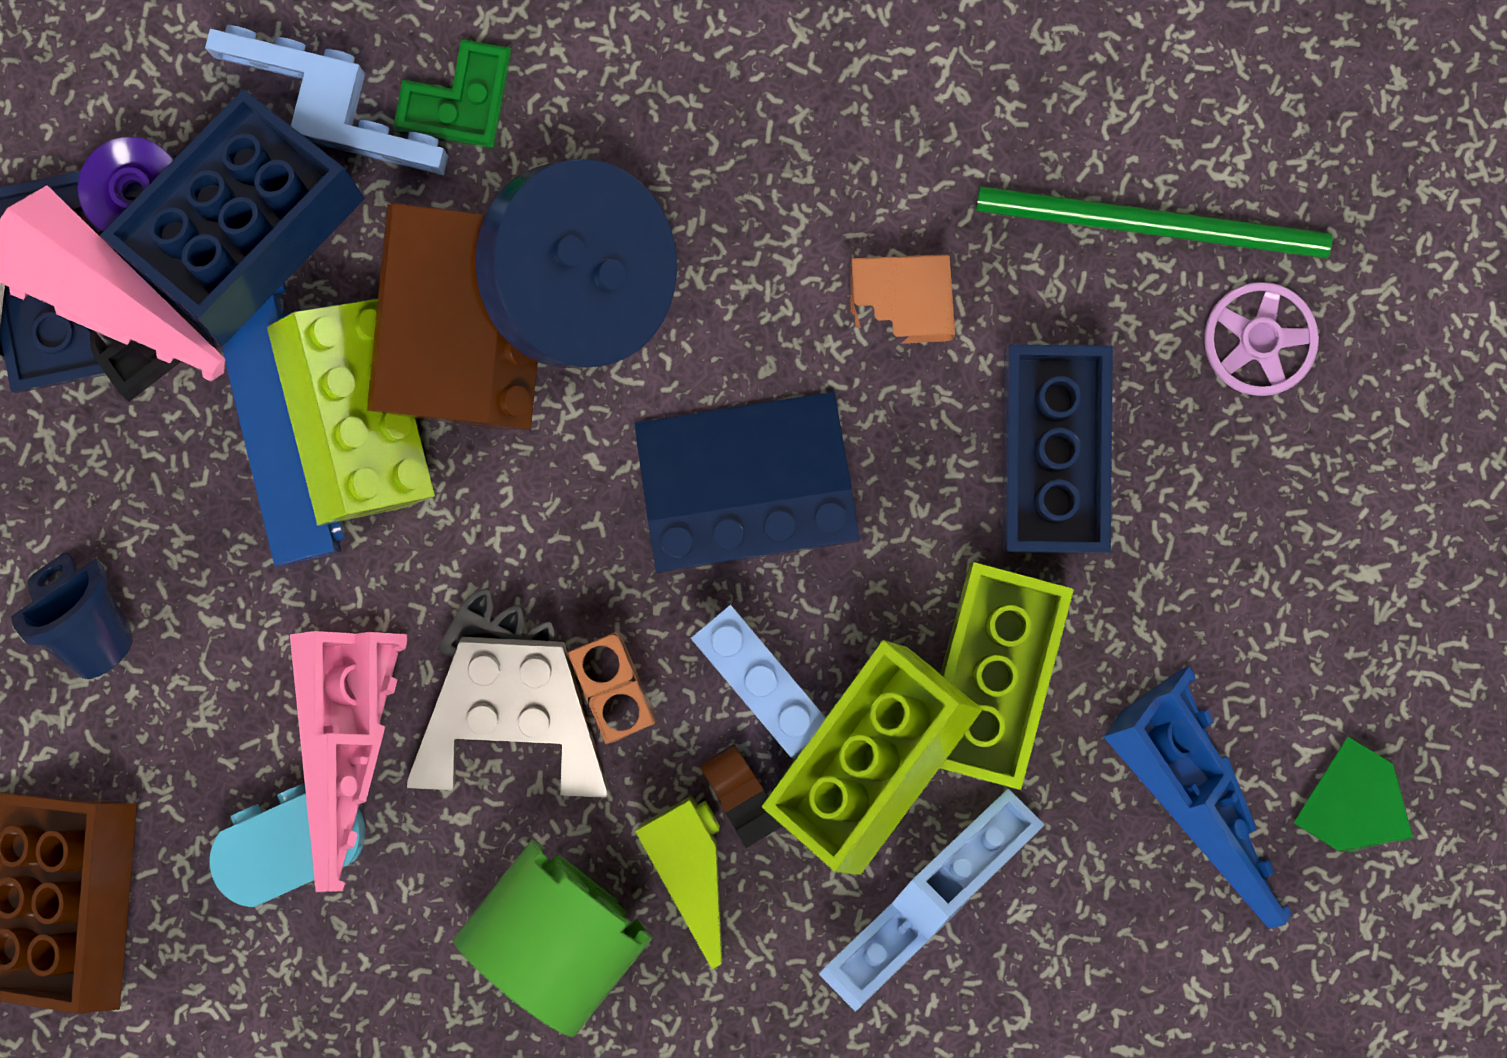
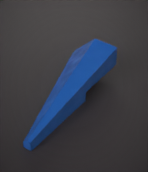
(1173, 756)

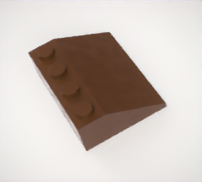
(432, 334)
(64, 900)

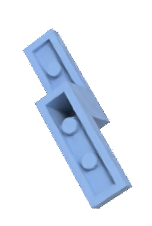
(327, 98)
(760, 680)
(931, 899)

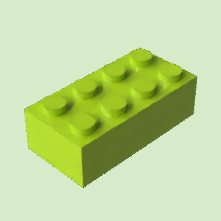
(349, 456)
(1003, 662)
(871, 758)

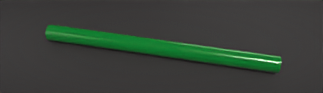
(1154, 222)

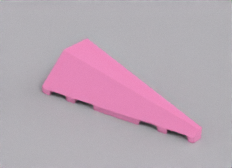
(68, 265)
(340, 707)

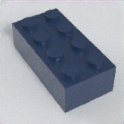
(1057, 449)

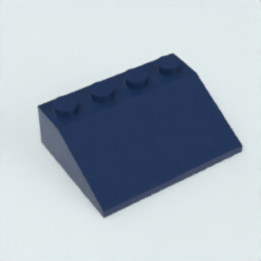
(233, 216)
(746, 482)

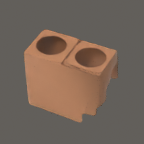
(908, 292)
(618, 685)

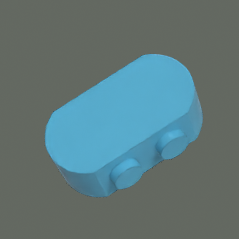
(270, 850)

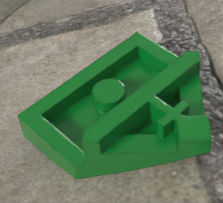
(1356, 802)

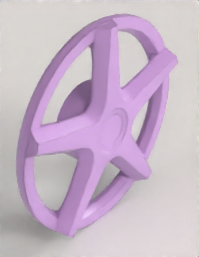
(1260, 339)

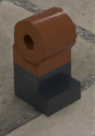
(740, 795)

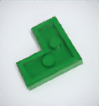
(467, 111)

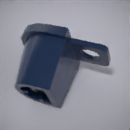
(75, 618)

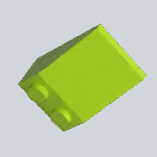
(686, 859)

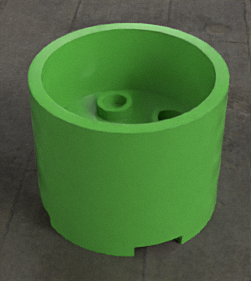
(551, 939)

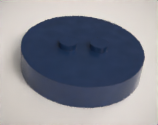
(576, 264)

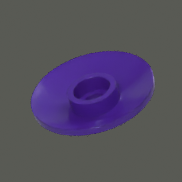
(111, 170)

